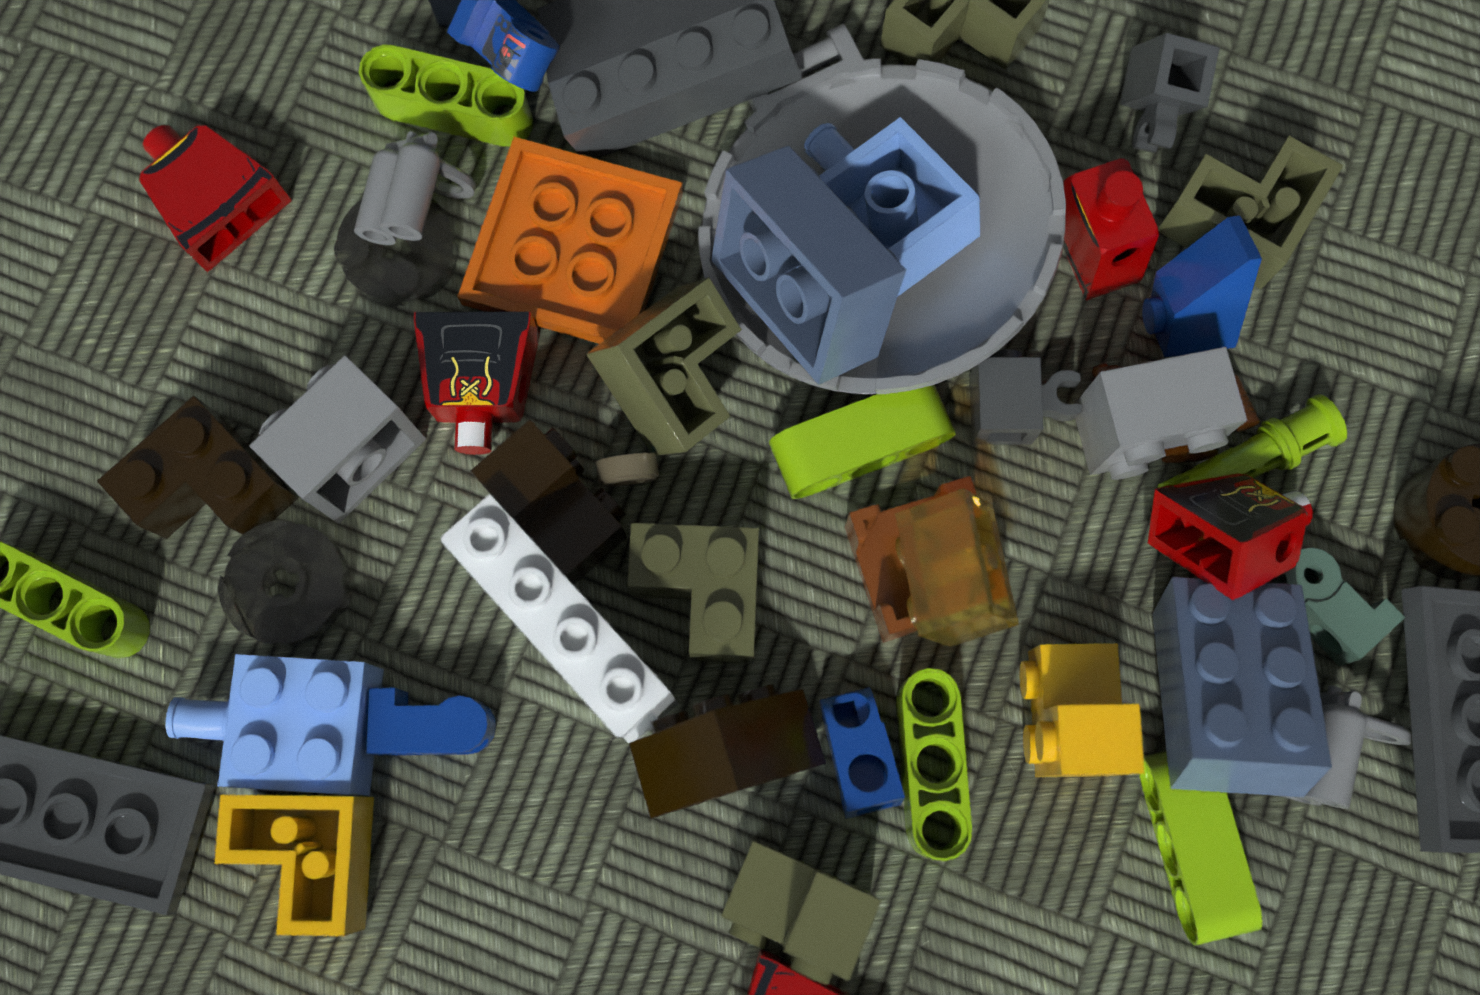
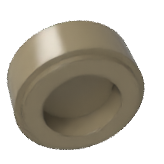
(627, 469)

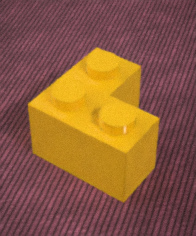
(1079, 713)
(321, 853)

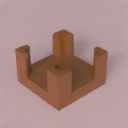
(883, 576)

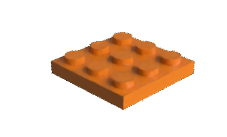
(570, 241)

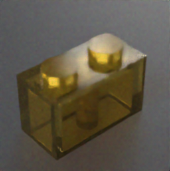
(955, 569)

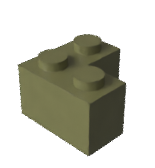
(932, 27)
(1272, 207)
(656, 368)
(711, 569)
(803, 909)

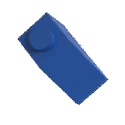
(1204, 292)

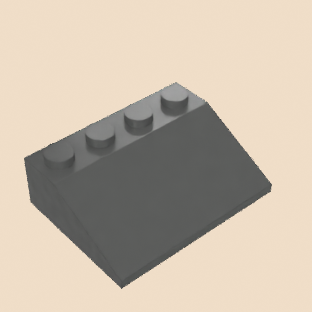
(659, 64)

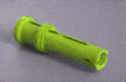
(1276, 444)

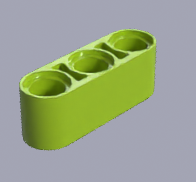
(429, 77)
(860, 439)
(82, 609)
(946, 734)
(1201, 857)

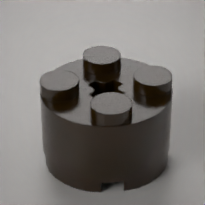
(1441, 514)

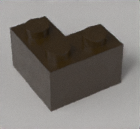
(191, 464)
(541, 490)
(725, 748)

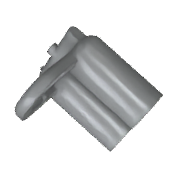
(403, 187)
(1345, 735)

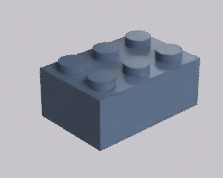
(805, 263)
(1239, 690)

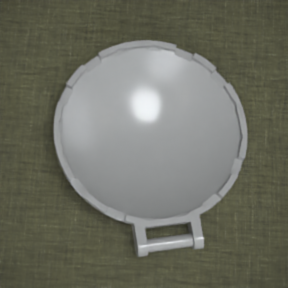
(980, 293)

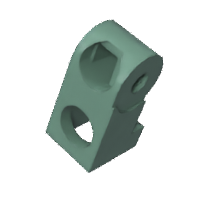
(1335, 612)

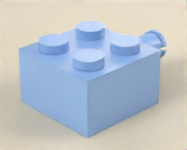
(900, 194)
(288, 725)

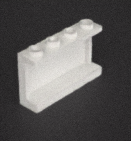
(558, 621)

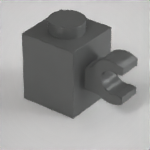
(1167, 80)
(1011, 401)

